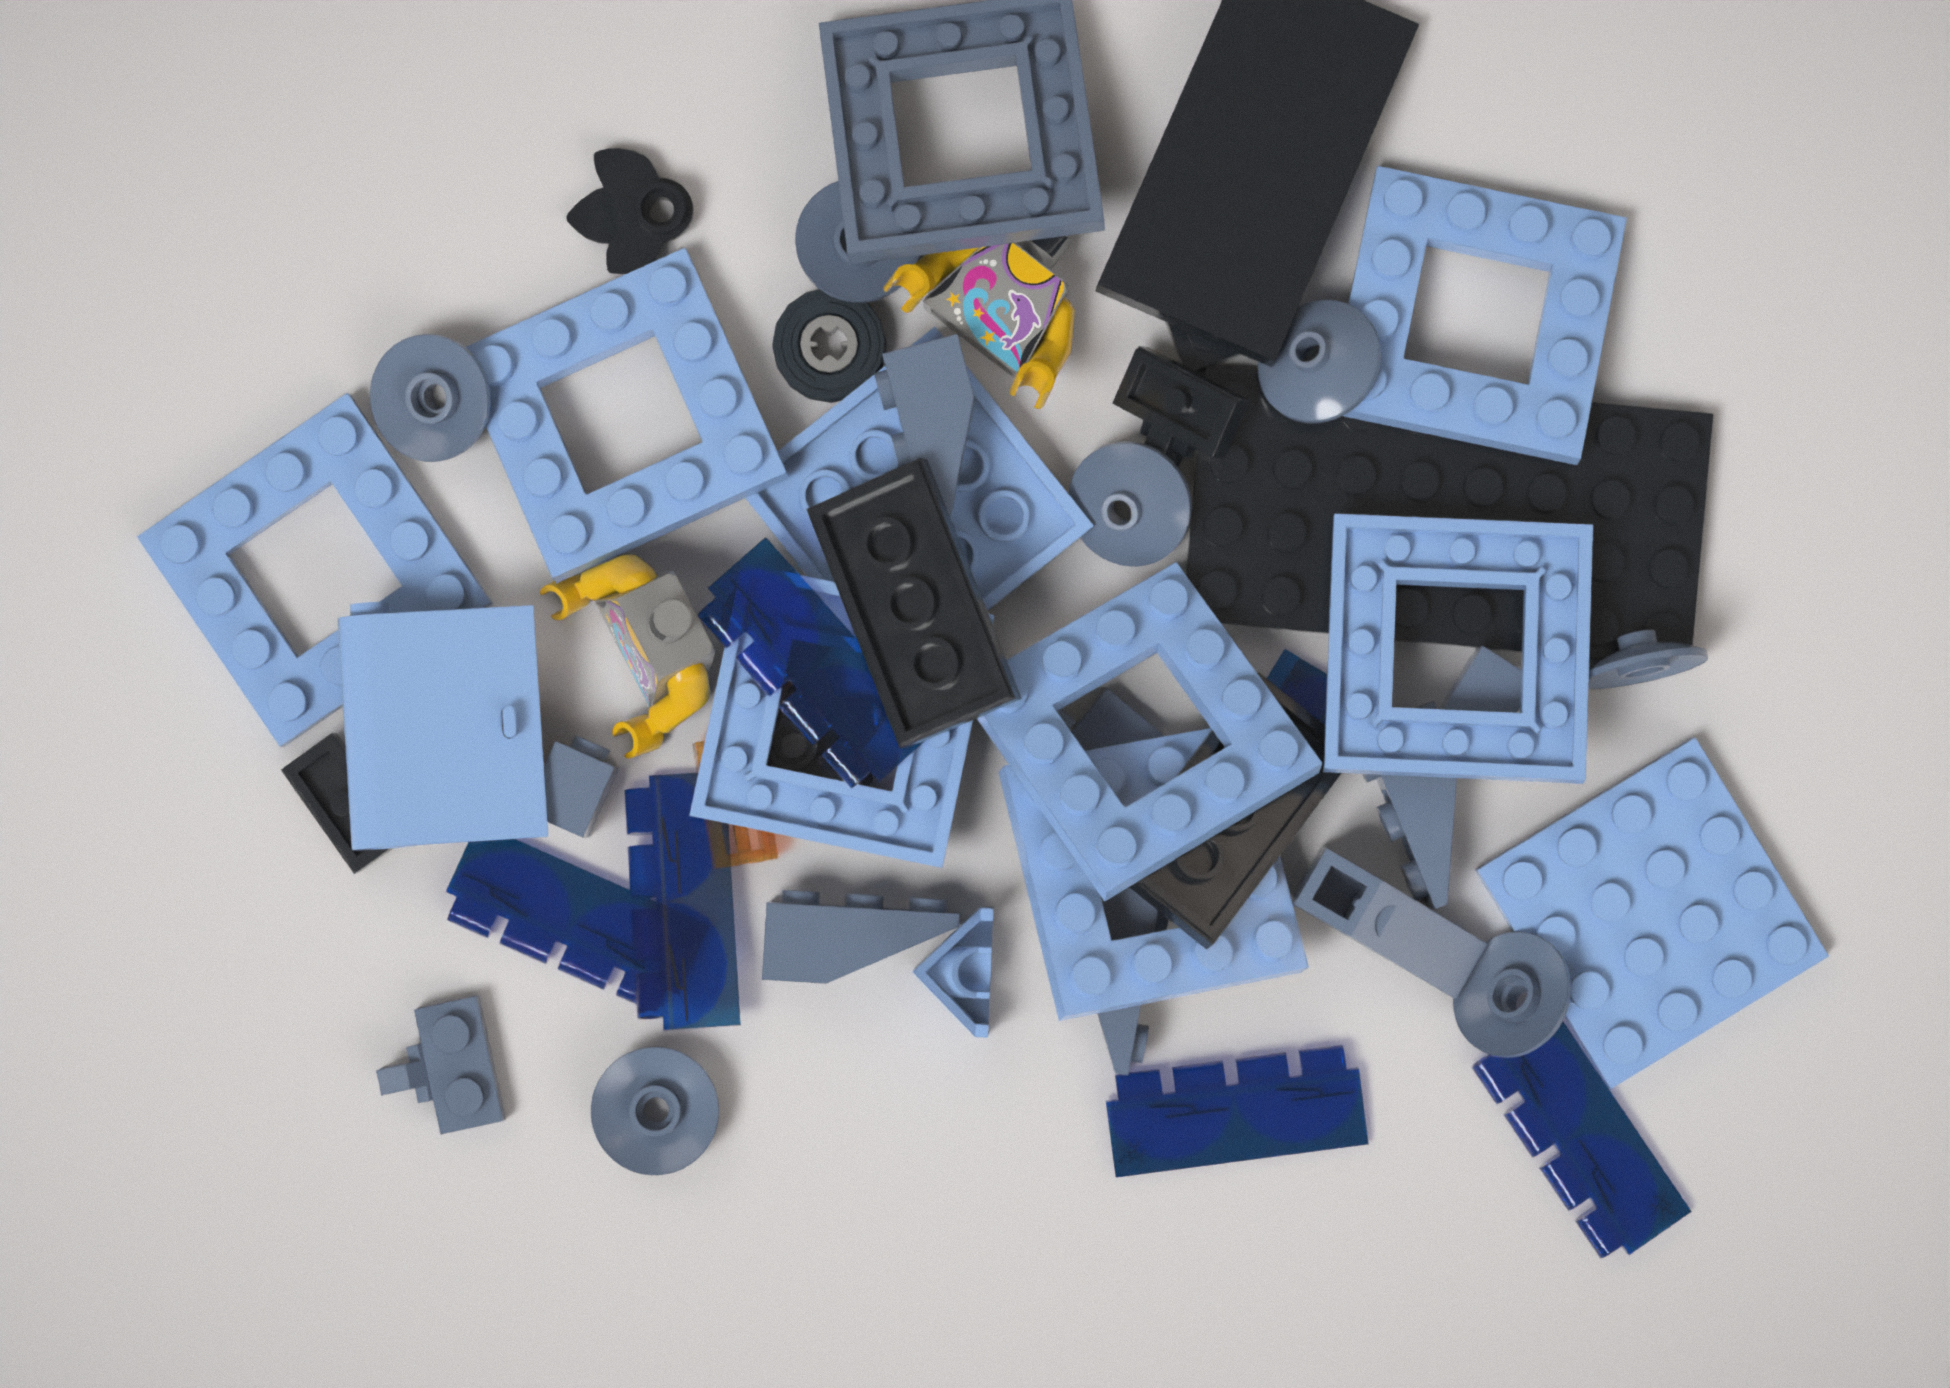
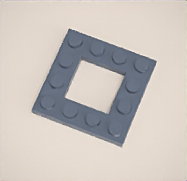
(898, 221)

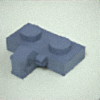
(450, 1066)

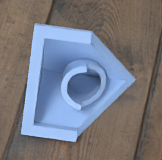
(961, 971)

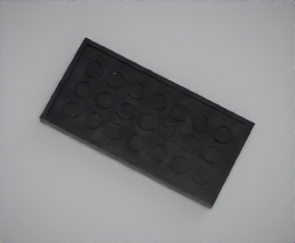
(1270, 506)

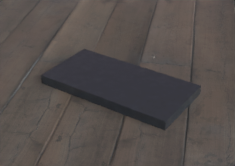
(1256, 167)

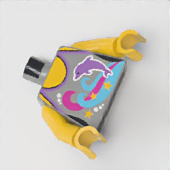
(1000, 304)
(654, 634)

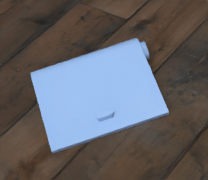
(428, 726)

